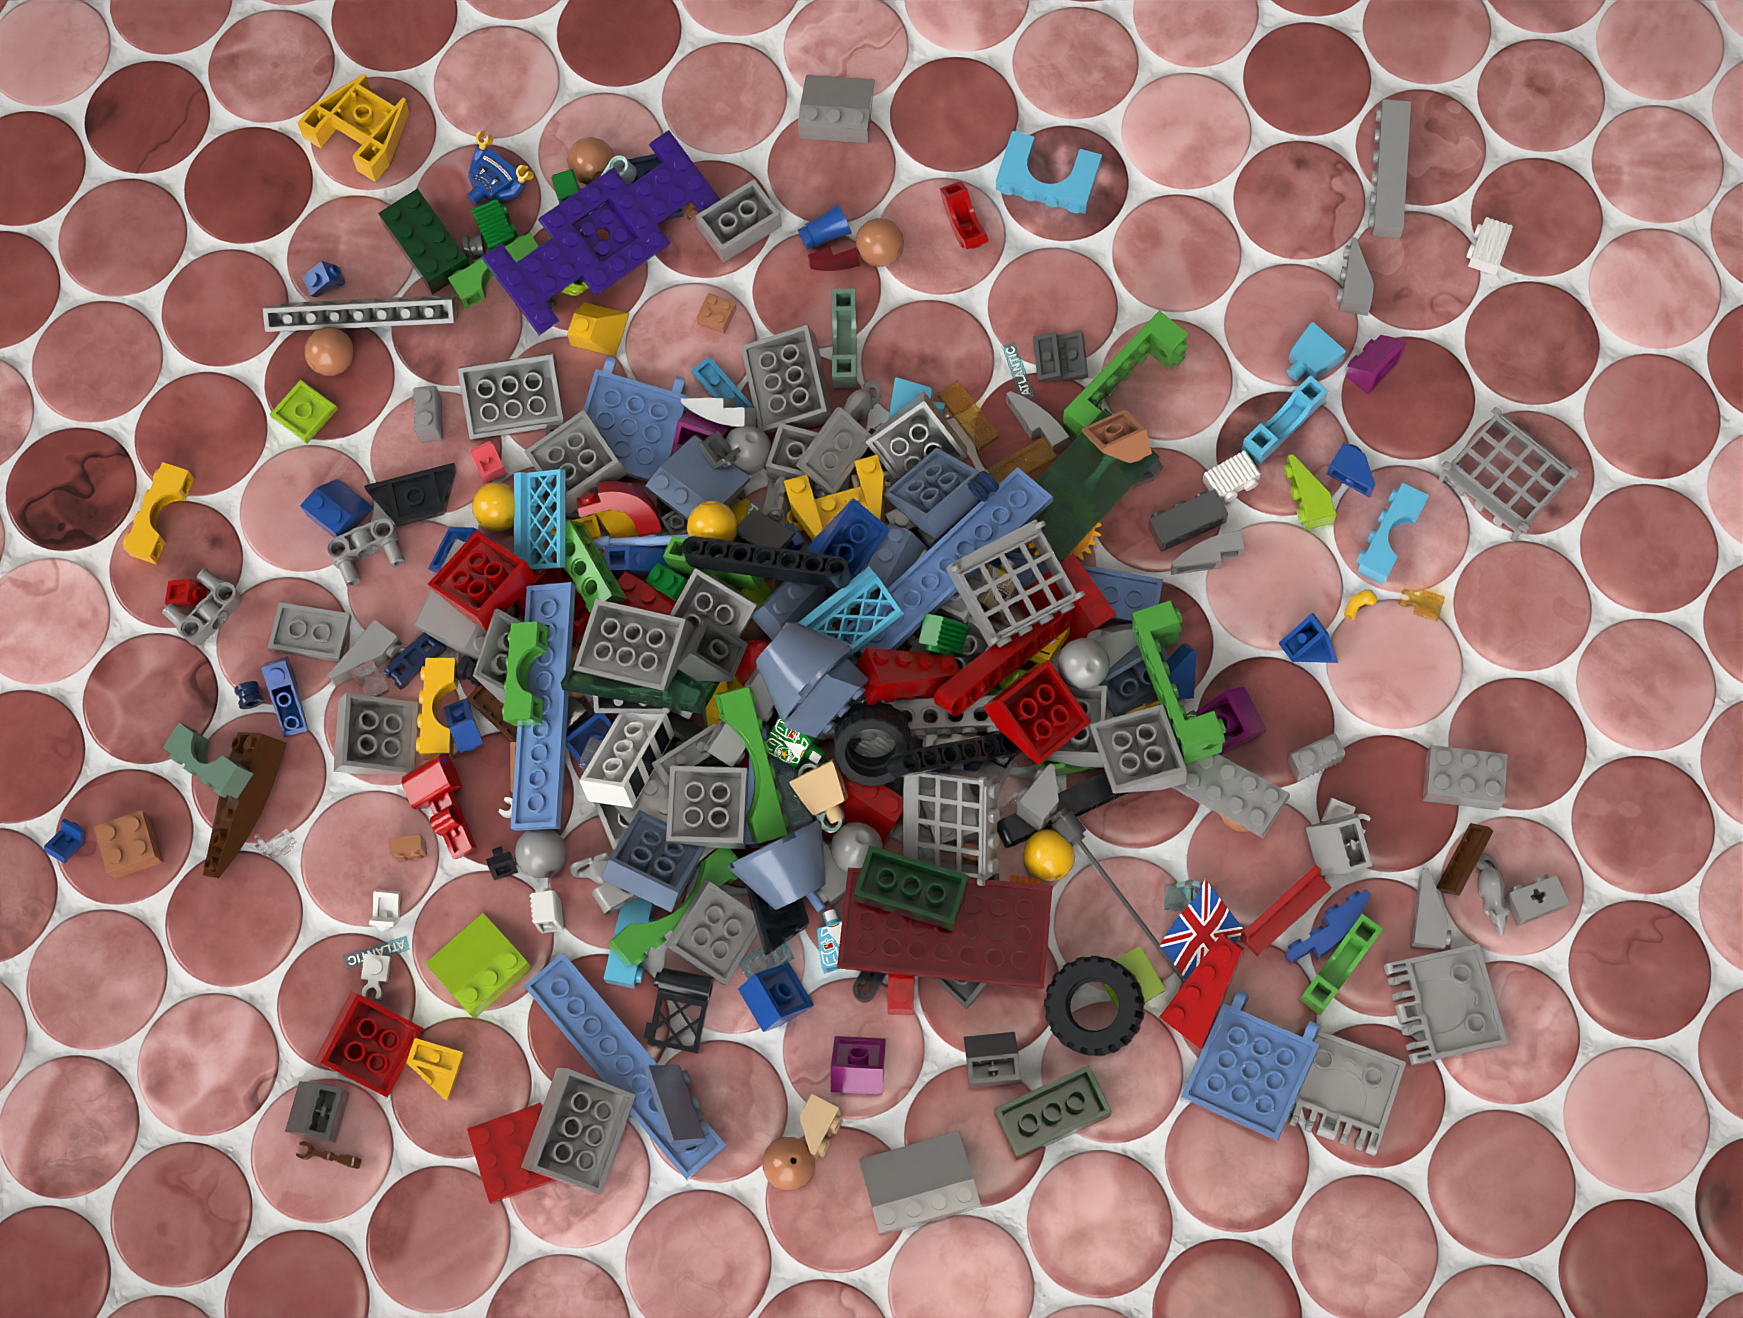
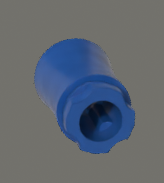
(824, 228)

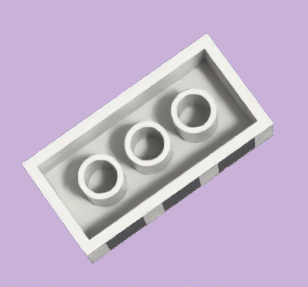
(626, 758)

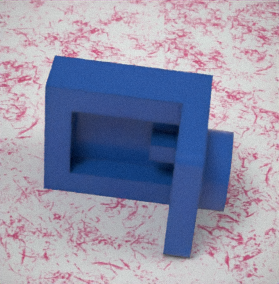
(322, 277)
(66, 841)

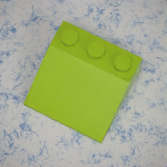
(478, 965)

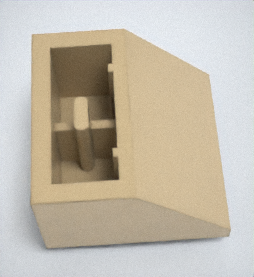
(818, 1122)

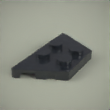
(414, 495)
(777, 925)

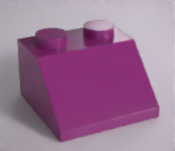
(1375, 362)
(693, 424)
(1238, 716)
(858, 1065)

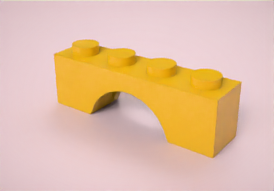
(168, 486)
(439, 680)

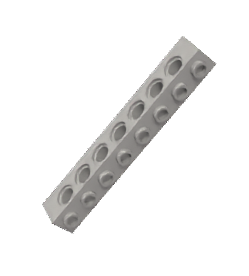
(360, 313)
(943, 727)

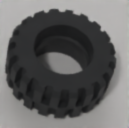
(1059, 1000)

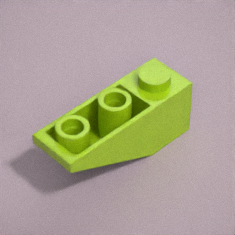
(1312, 497)

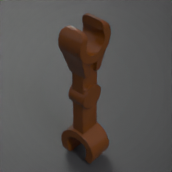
(346, 1160)

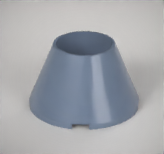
(797, 663)
(785, 867)

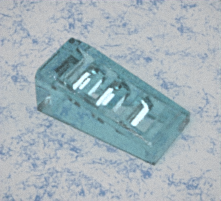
(788, 956)

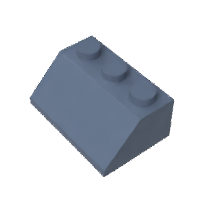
(895, 556)
(788, 604)
(1129, 683)
(828, 700)

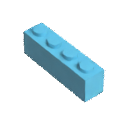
(616, 972)

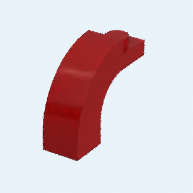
(624, 498)

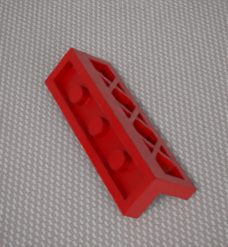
(1285, 911)

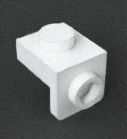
(385, 909)

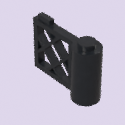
(681, 988)

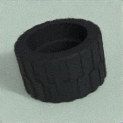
(860, 717)

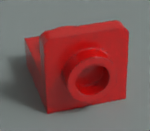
(184, 592)

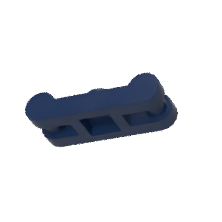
(413, 659)

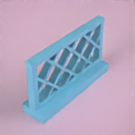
(529, 519)
(840, 604)

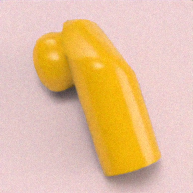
(1357, 600)

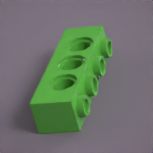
(588, 567)

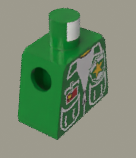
(792, 746)

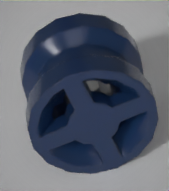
(983, 486)
(248, 695)

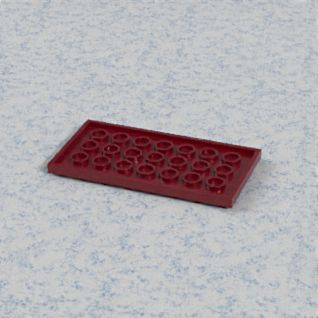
(994, 940)

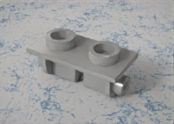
(776, 500)

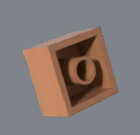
(128, 844)

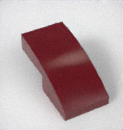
(826, 261)

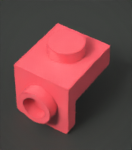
(488, 462)

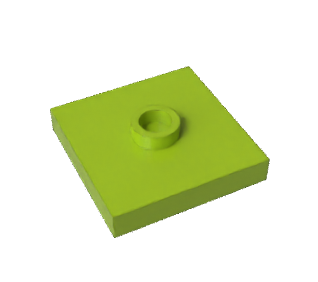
(303, 411)
(1143, 972)

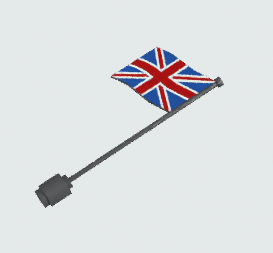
(1194, 928)

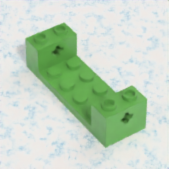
(1158, 338)
(1153, 630)

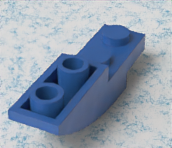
(1337, 923)

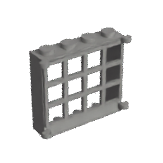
(1485, 497)
(997, 549)
(988, 818)

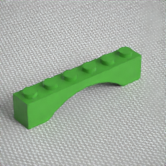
(764, 815)
(638, 938)

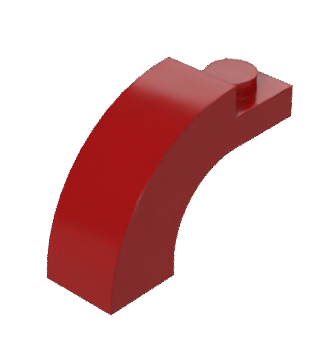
(962, 216)

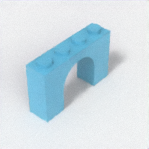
(1070, 194)

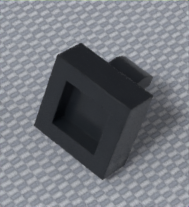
(501, 864)

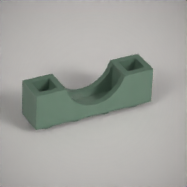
(844, 338)
(224, 774)

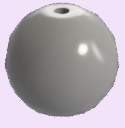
(754, 448)
(1083, 663)
(851, 844)
(540, 853)

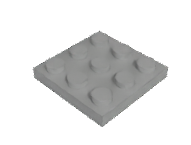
(714, 932)

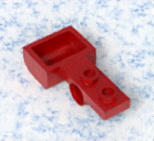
(434, 787)

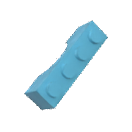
(1293, 414)
(1405, 509)

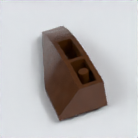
(238, 816)

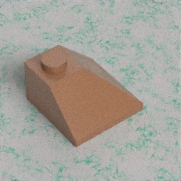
(1120, 437)

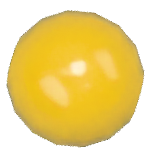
(494, 506)
(712, 521)
(1048, 855)

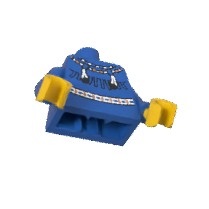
(494, 176)

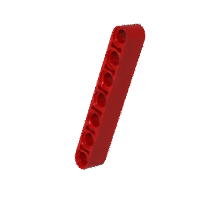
(997, 664)

